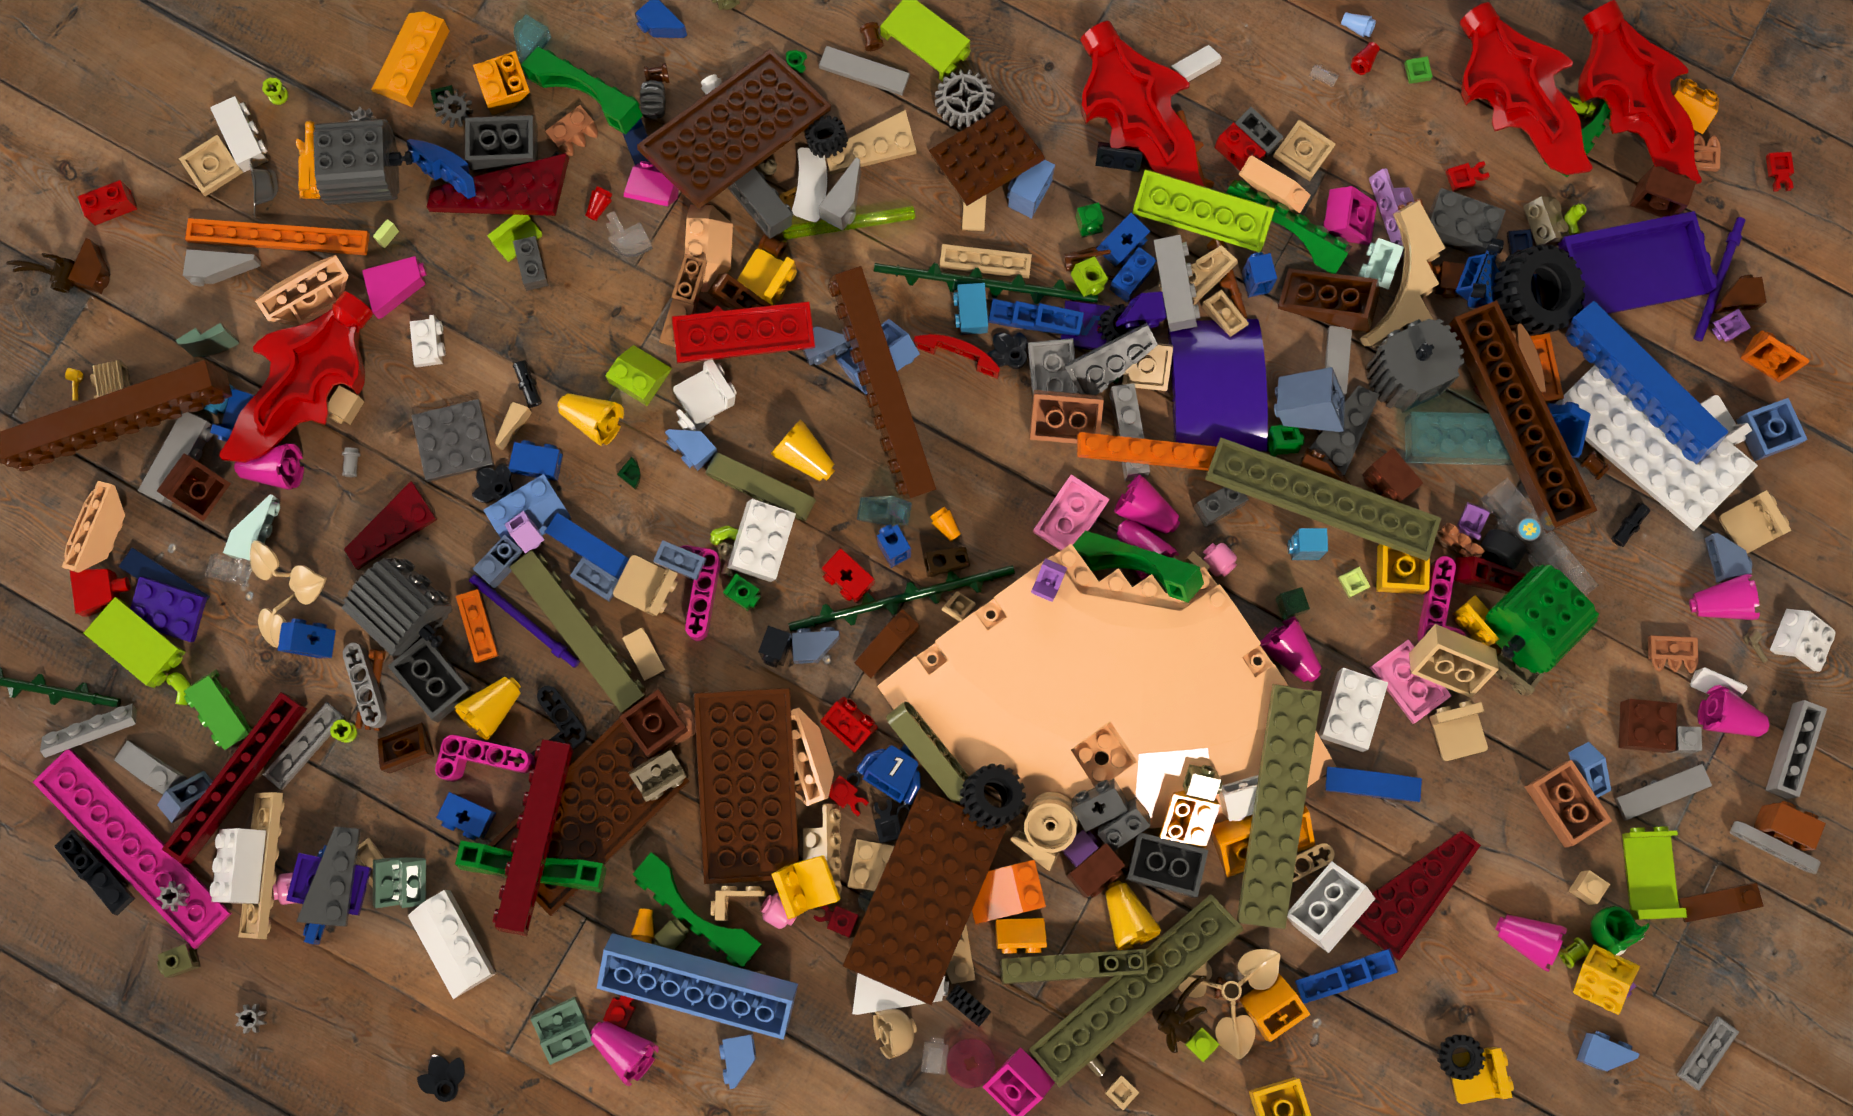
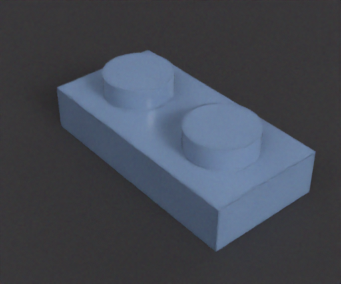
(679, 560)
(594, 579)

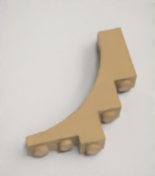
(1420, 245)

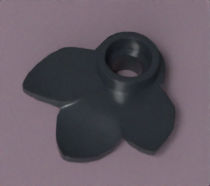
(1007, 347)
(491, 482)
(440, 1074)

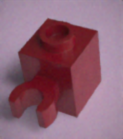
(840, 920)

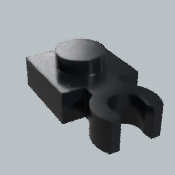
(887, 826)

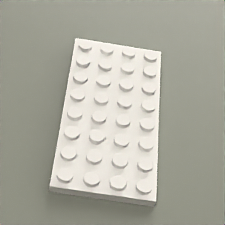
(1650, 459)

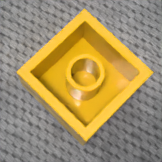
(1401, 572)
(1280, 1099)

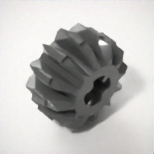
(652, 99)
(447, 101)

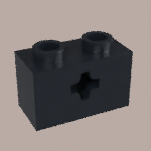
(775, 647)

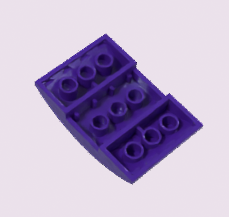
(1219, 385)

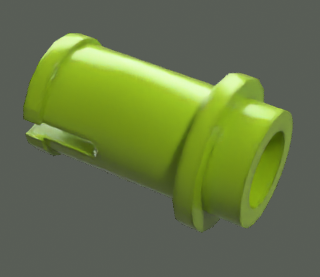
(1585, 109)

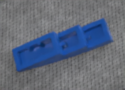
(1035, 317)
(586, 545)
(1373, 784)
(1346, 976)

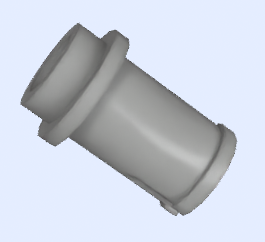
(350, 461)

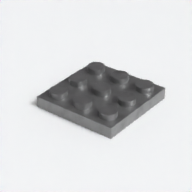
(452, 440)

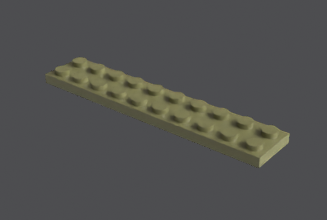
(1323, 499)
(1278, 806)
(1130, 997)

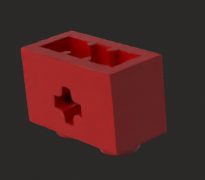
(1238, 146)
(107, 202)
(860, 579)

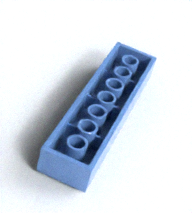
(697, 986)

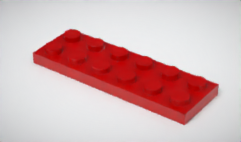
(743, 332)

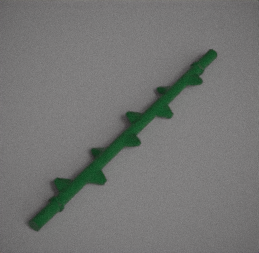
(996, 286)
(892, 603)
(56, 694)

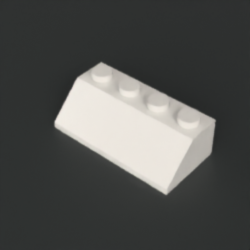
(451, 943)

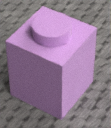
(524, 532)

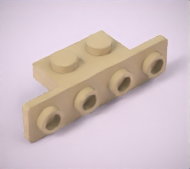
(826, 842)

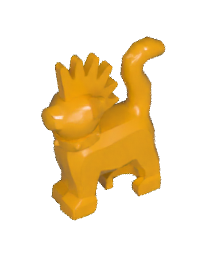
(307, 179)

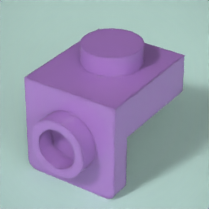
(1730, 326)
(1472, 520)
(1049, 580)

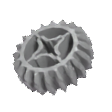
(963, 81)

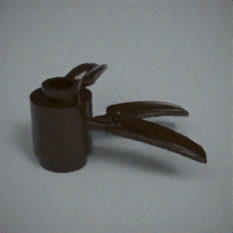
(59, 273)
(1176, 1026)

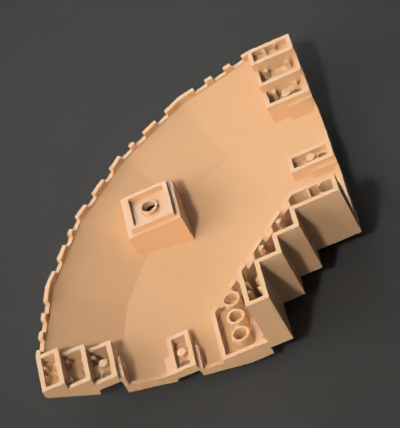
(1096, 674)

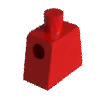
(95, 589)

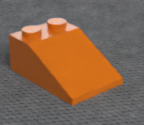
(1773, 356)
(1009, 892)

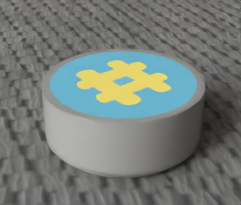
(1528, 529)

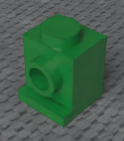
(1089, 219)
(1284, 440)
(747, 601)

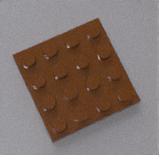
(986, 155)

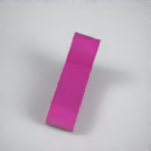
(699, 594)
(1432, 600)
(487, 757)

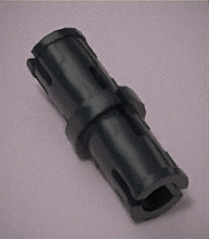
(527, 384)
(1630, 524)

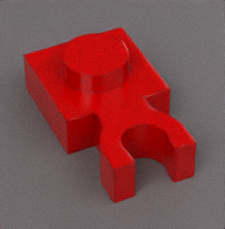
(1780, 167)
(1463, 176)
(844, 793)
(620, 1011)

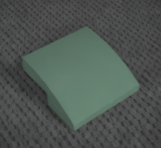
(209, 343)
(399, 882)
(562, 1030)

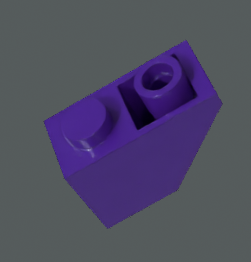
(1143, 309)

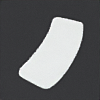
(811, 185)

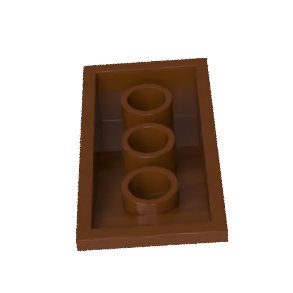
(1331, 298)

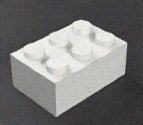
(761, 540)
(1353, 710)
(238, 866)
(1330, 906)

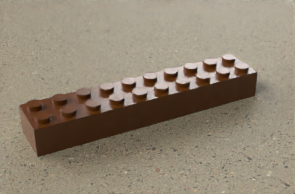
(881, 382)
(113, 415)
(1522, 417)

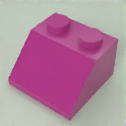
(650, 185)
(1350, 215)
(1019, 1084)

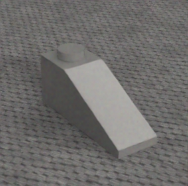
(841, 202)
(213, 267)
(148, 768)

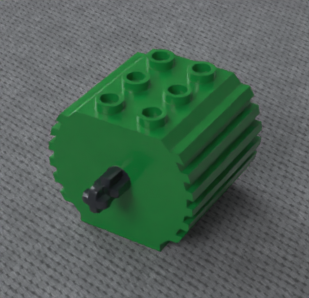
(1541, 619)

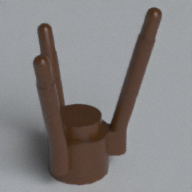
(1074, 258)

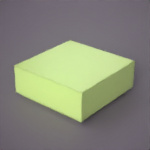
(385, 233)
(1354, 582)

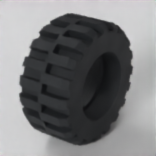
(1562, 285)

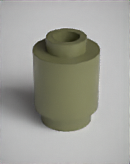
(671, 934)

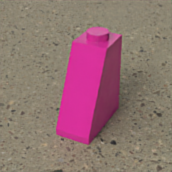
(393, 284)

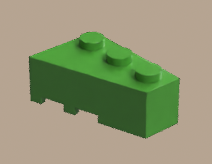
(217, 710)

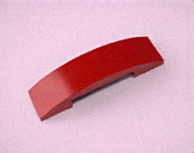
(930, 343)

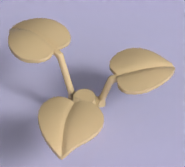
(302, 581)
(1261, 971)

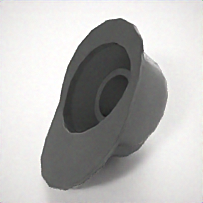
(264, 185)

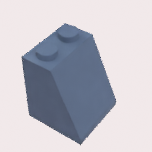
(1311, 400)

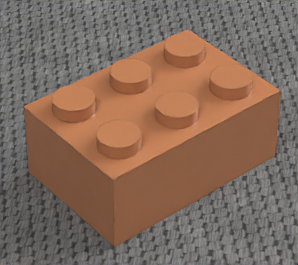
(1064, 415)
(1568, 803)

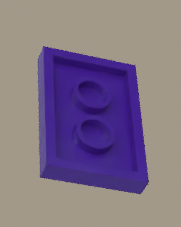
(168, 608)
(304, 873)

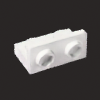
(427, 342)

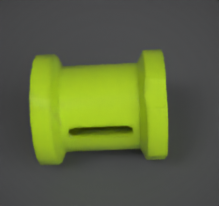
(273, 96)
(338, 726)
(1573, 952)

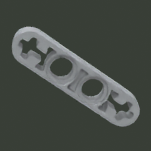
(362, 686)
(1775, 847)

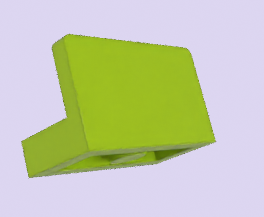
(513, 229)

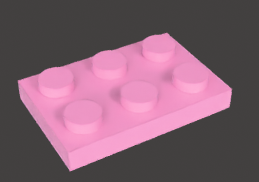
(1070, 513)
(1411, 693)

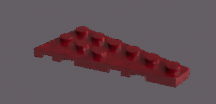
(516, 190)
(1414, 894)

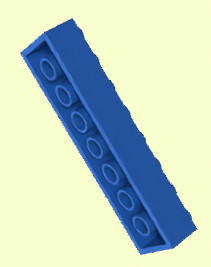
(1645, 383)

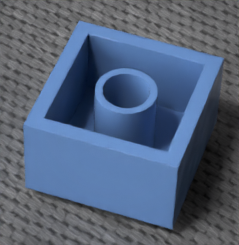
(1030, 188)
(1773, 429)

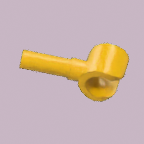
(76, 377)

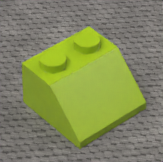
(638, 374)

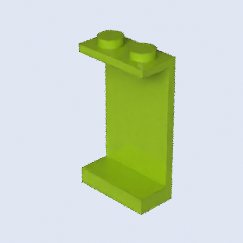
(927, 36)
(134, 643)
(1651, 874)

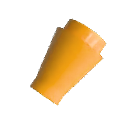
(945, 523)
(643, 928)

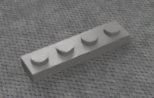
(88, 730)

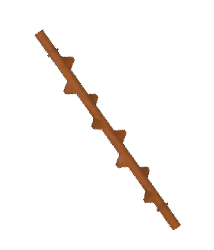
(1229, 281)

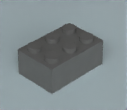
(500, 141)
(1465, 222)
(430, 679)
(1166, 865)

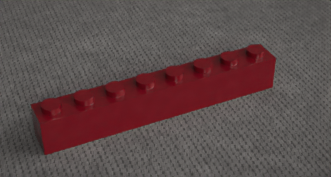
(234, 779)
(534, 838)

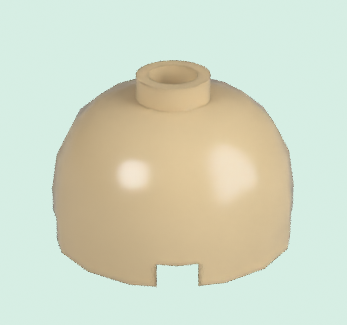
(895, 1031)

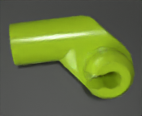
(1573, 216)
(723, 533)
(180, 684)

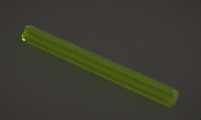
(860, 221)

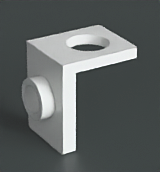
(686, 423)

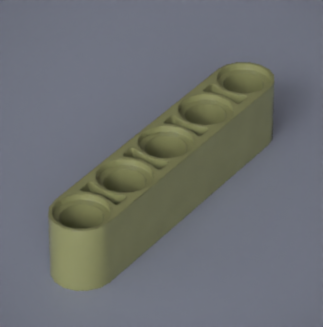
(760, 486)
(928, 750)

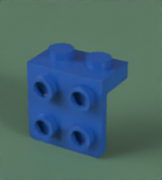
(234, 407)
(1572, 425)

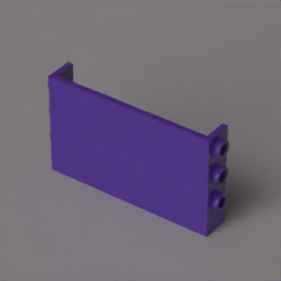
(1642, 263)

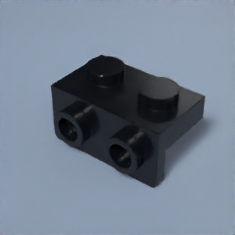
(1116, 158)

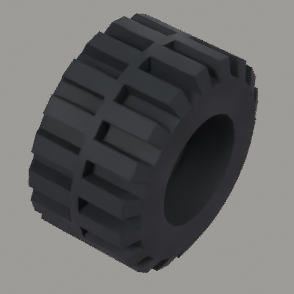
(1008, 789)

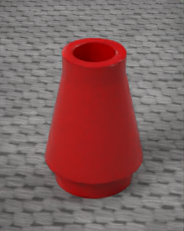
(1364, 60)
(598, 203)

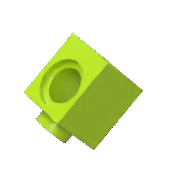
(1092, 269)

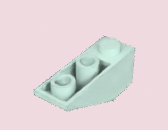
(253, 527)

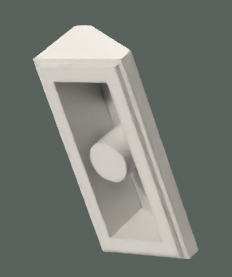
(1197, 63)
(1706, 679)

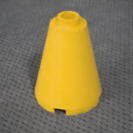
(592, 416)
(804, 453)
(489, 706)
(1129, 917)

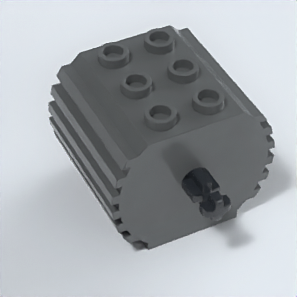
(357, 161)
(1415, 364)
(397, 605)

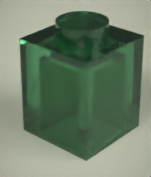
(1292, 603)

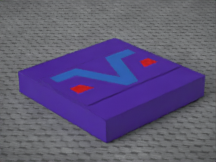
(1089, 336)

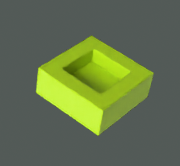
(1202, 1044)

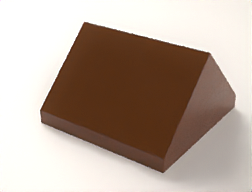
(404, 748)

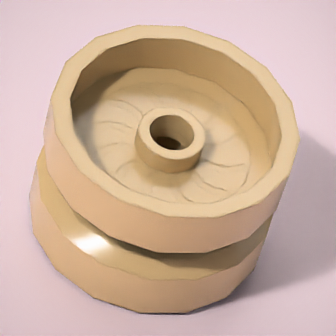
(1050, 822)

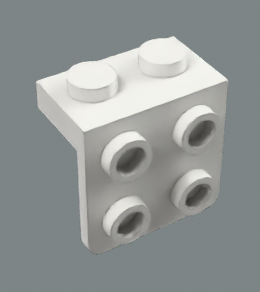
(705, 393)
(1718, 410)
(1804, 637)

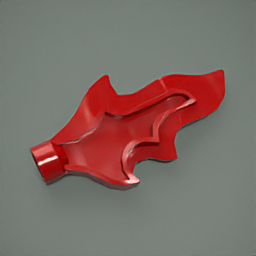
(1520, 86)
(1637, 88)
(1137, 104)
(302, 373)

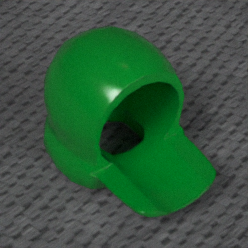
(1616, 929)

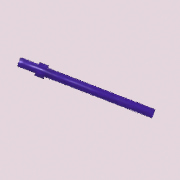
(1733, 240)
(557, 648)

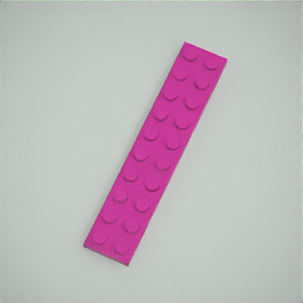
(129, 845)

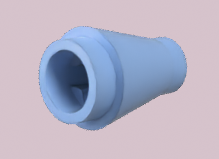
(1360, 24)

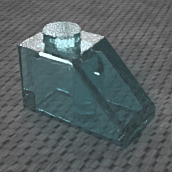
(529, 35)
(884, 510)

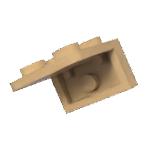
(1755, 522)
(645, 585)
(1459, 730)
(719, 907)

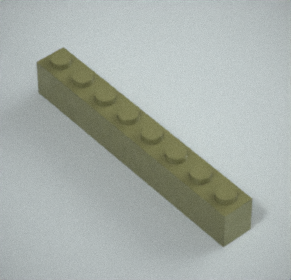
(577, 631)

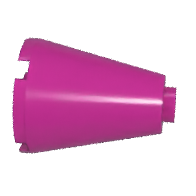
(276, 468)
(1147, 507)
(1136, 534)
(1728, 600)
(1292, 650)
(1731, 714)
(1532, 938)
(624, 1051)

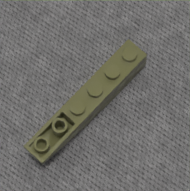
(1073, 966)

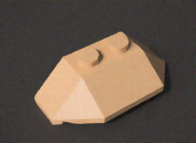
(709, 238)
(305, 293)
(94, 529)
(811, 760)

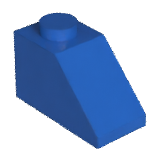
(659, 21)

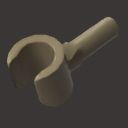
(1752, 640)

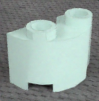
(1381, 262)

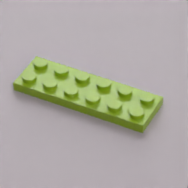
(1203, 210)

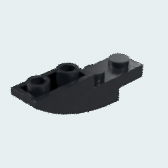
(95, 871)

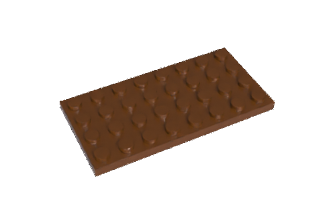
(734, 128)
(746, 784)
(597, 808)
(924, 898)

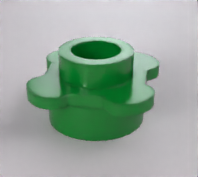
(796, 55)

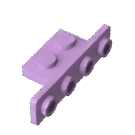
(1388, 200)

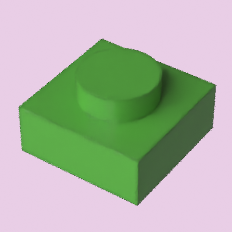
(1418, 70)

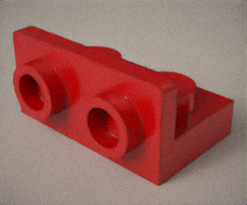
(849, 723)

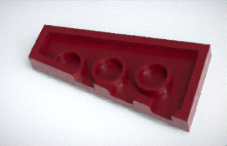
(394, 524)

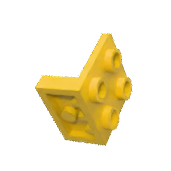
(1472, 618)
(805, 886)
(1605, 979)

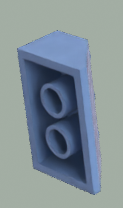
(900, 346)
(535, 498)

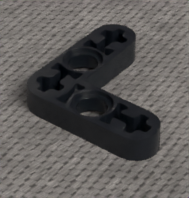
(566, 726)

